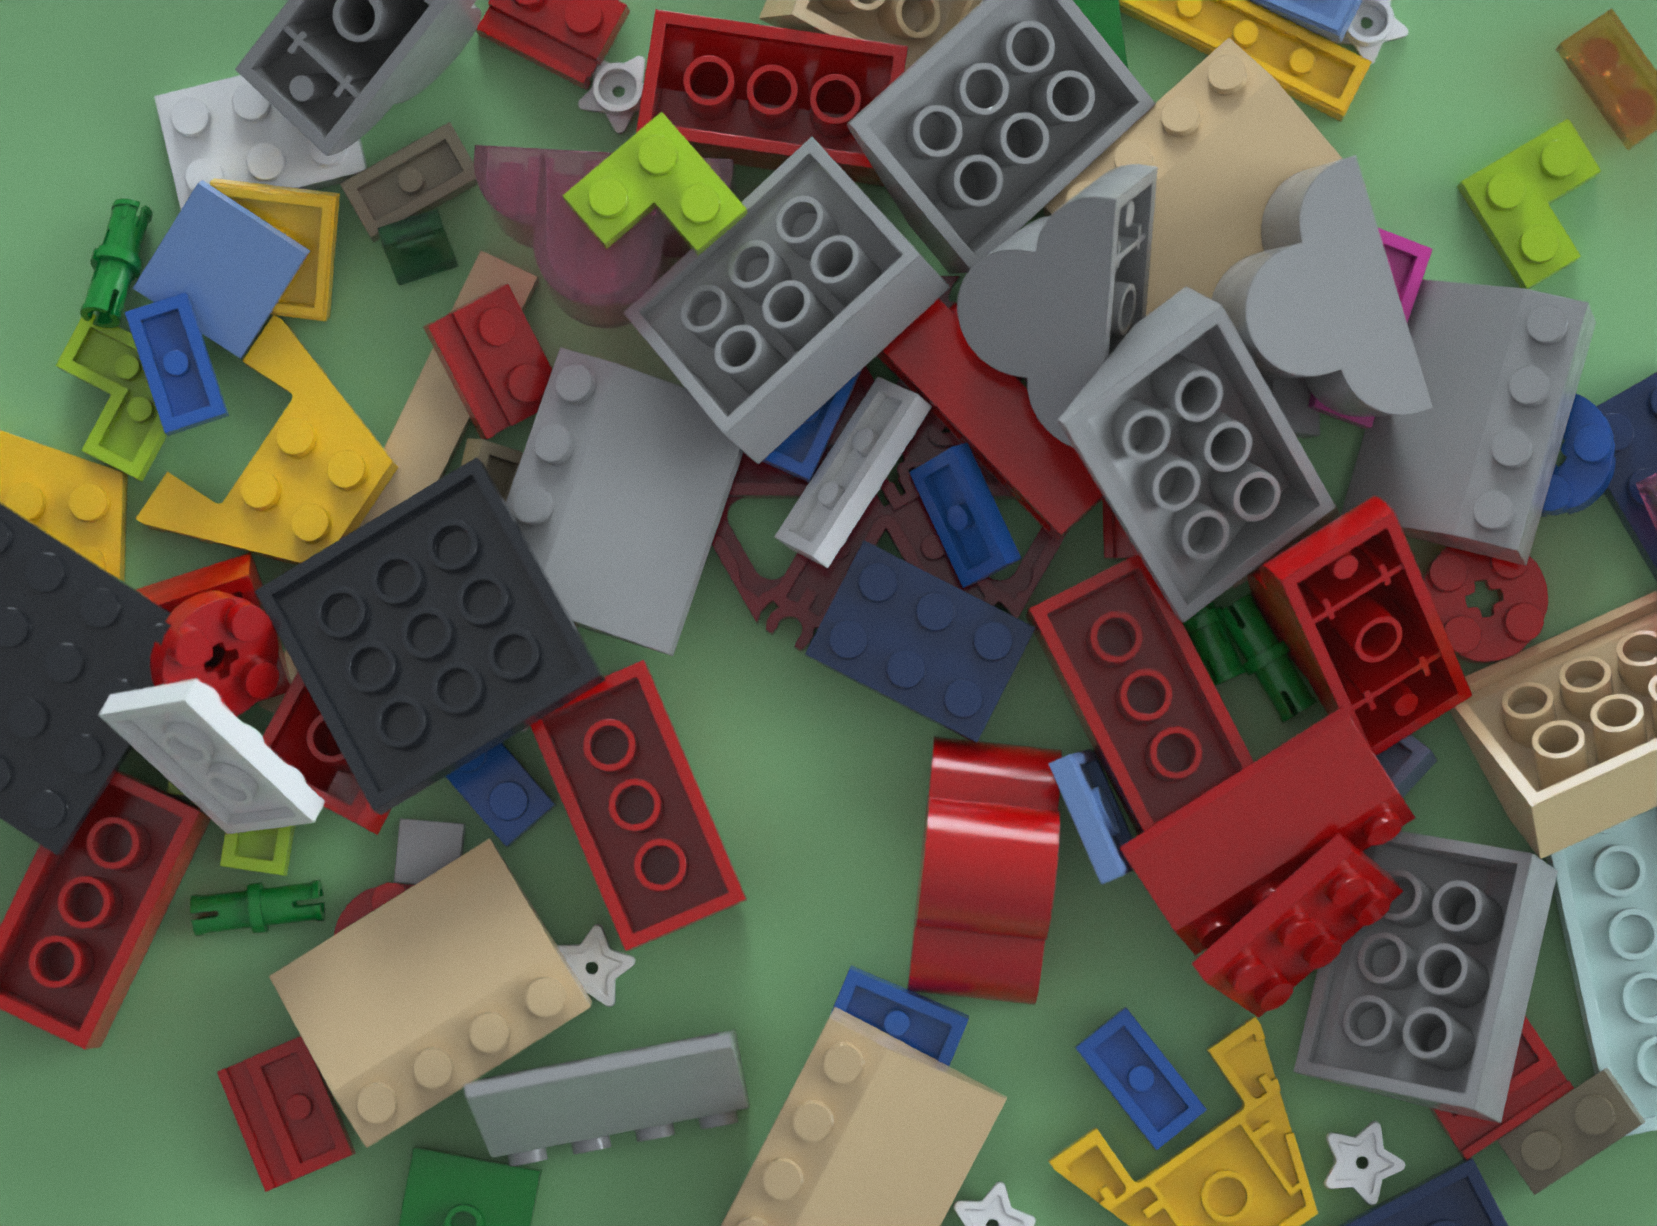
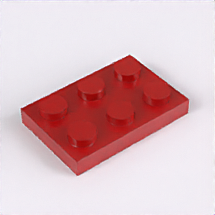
(1298, 927)

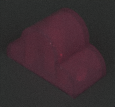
(582, 276)

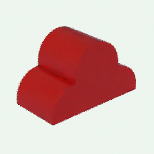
(1363, 625)
(986, 871)

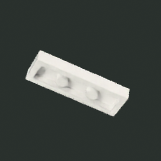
(853, 471)

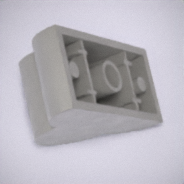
(349, 61)
(1064, 290)
(1326, 298)

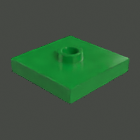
(467, 1191)

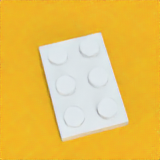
(239, 136)
(212, 757)

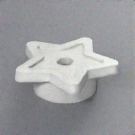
(1384, 28)
(606, 79)
(609, 961)
(1345, 1153)
(993, 1206)

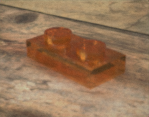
(1614, 76)

